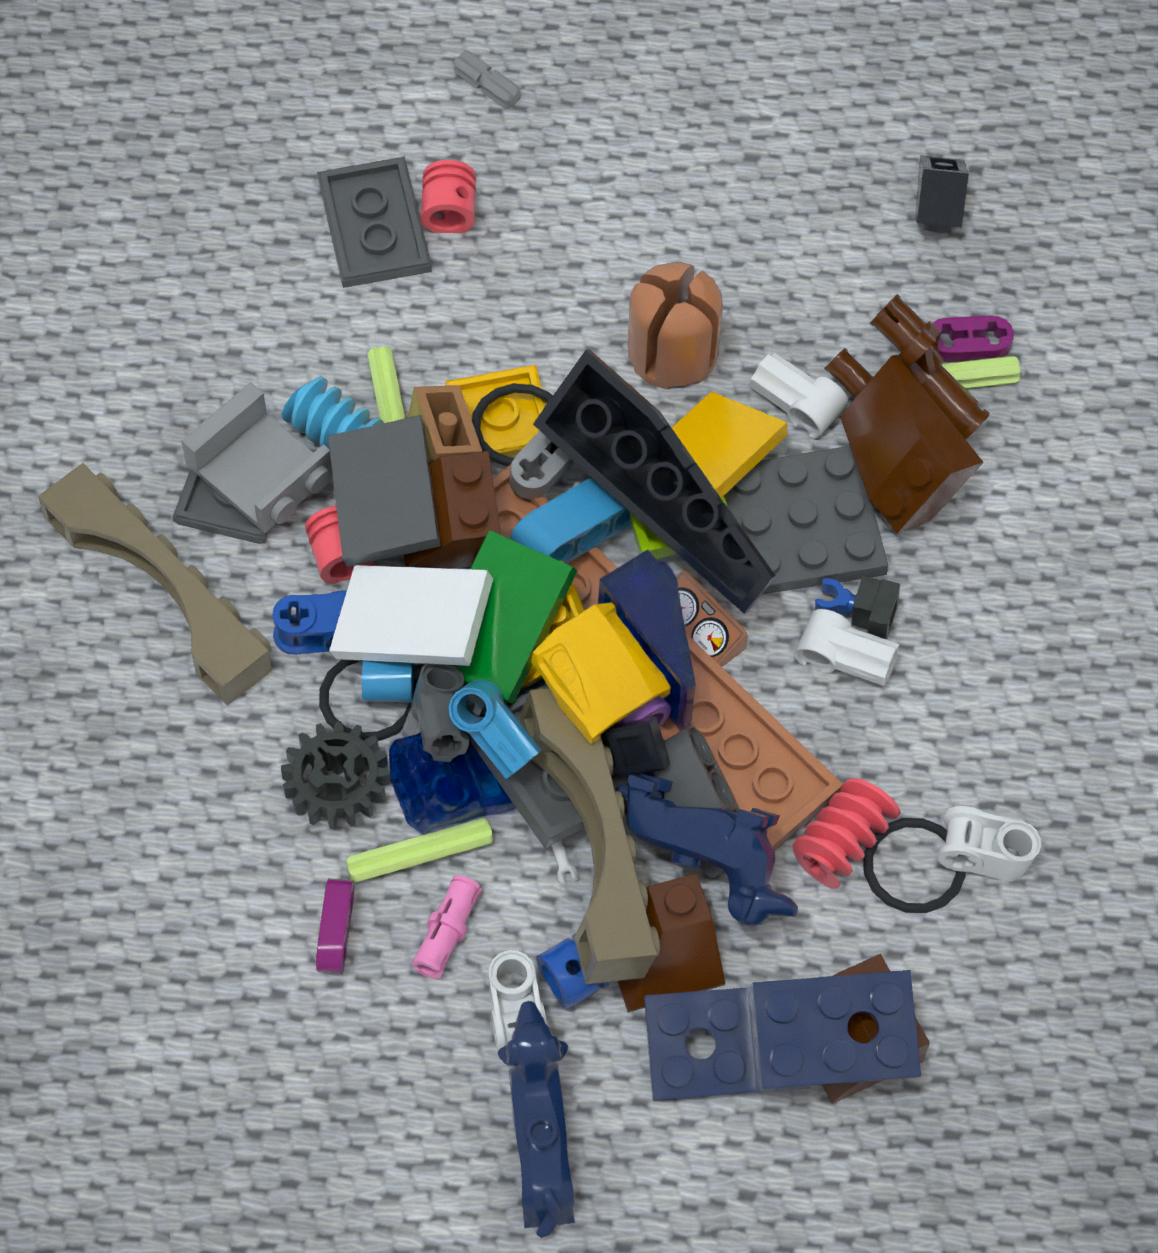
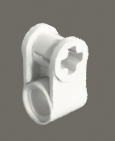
(984, 843)
(507, 1001)

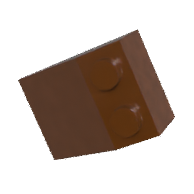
(906, 448)

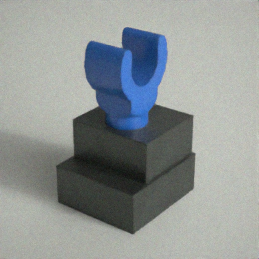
(871, 607)

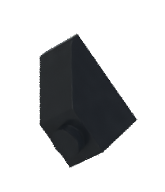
(941, 193)

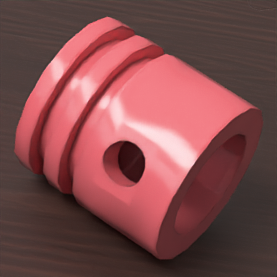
(450, 191)
(325, 542)

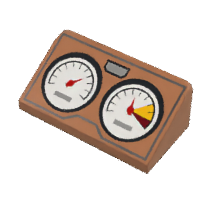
(709, 622)

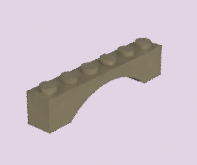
(93, 518)
(615, 932)

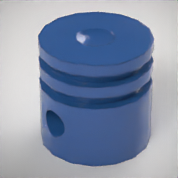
(566, 987)

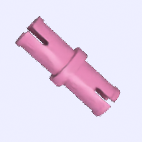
(446, 927)

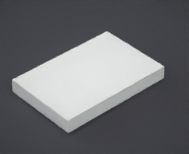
(411, 615)

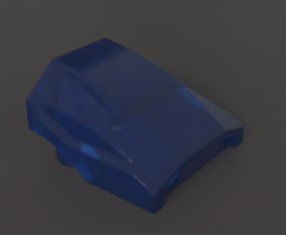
(442, 791)

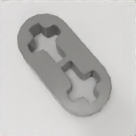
(528, 458)

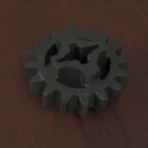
(331, 794)

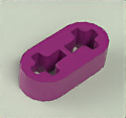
(970, 337)
(335, 926)

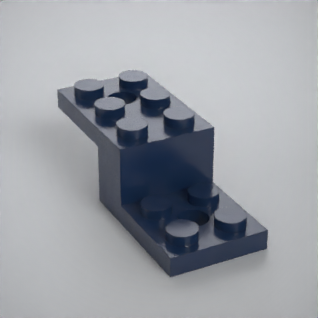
(782, 1035)

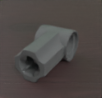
(430, 708)

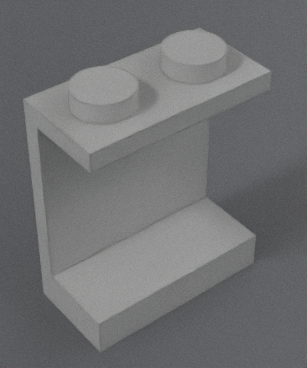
(255, 460)

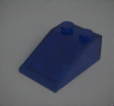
(652, 611)

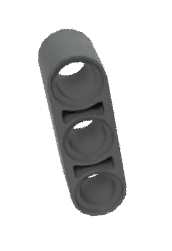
(696, 779)

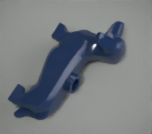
(715, 836)
(539, 1121)

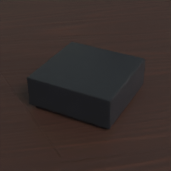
(637, 746)

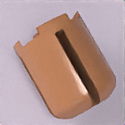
(674, 325)

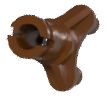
(920, 354)

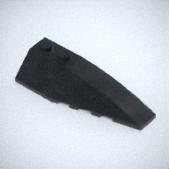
(652, 474)

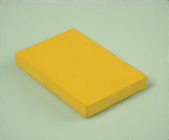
(728, 438)

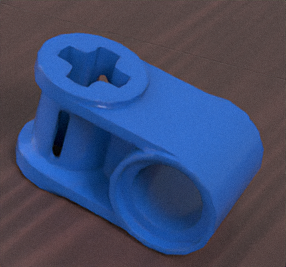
(316, 619)

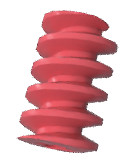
(841, 828)

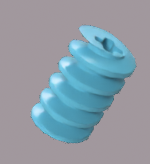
(322, 414)

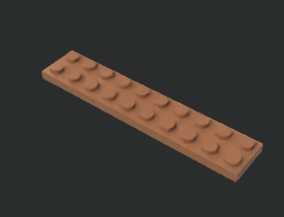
(753, 750)

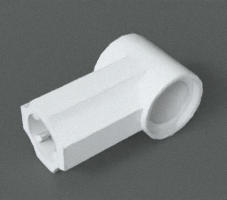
(806, 400)
(834, 644)

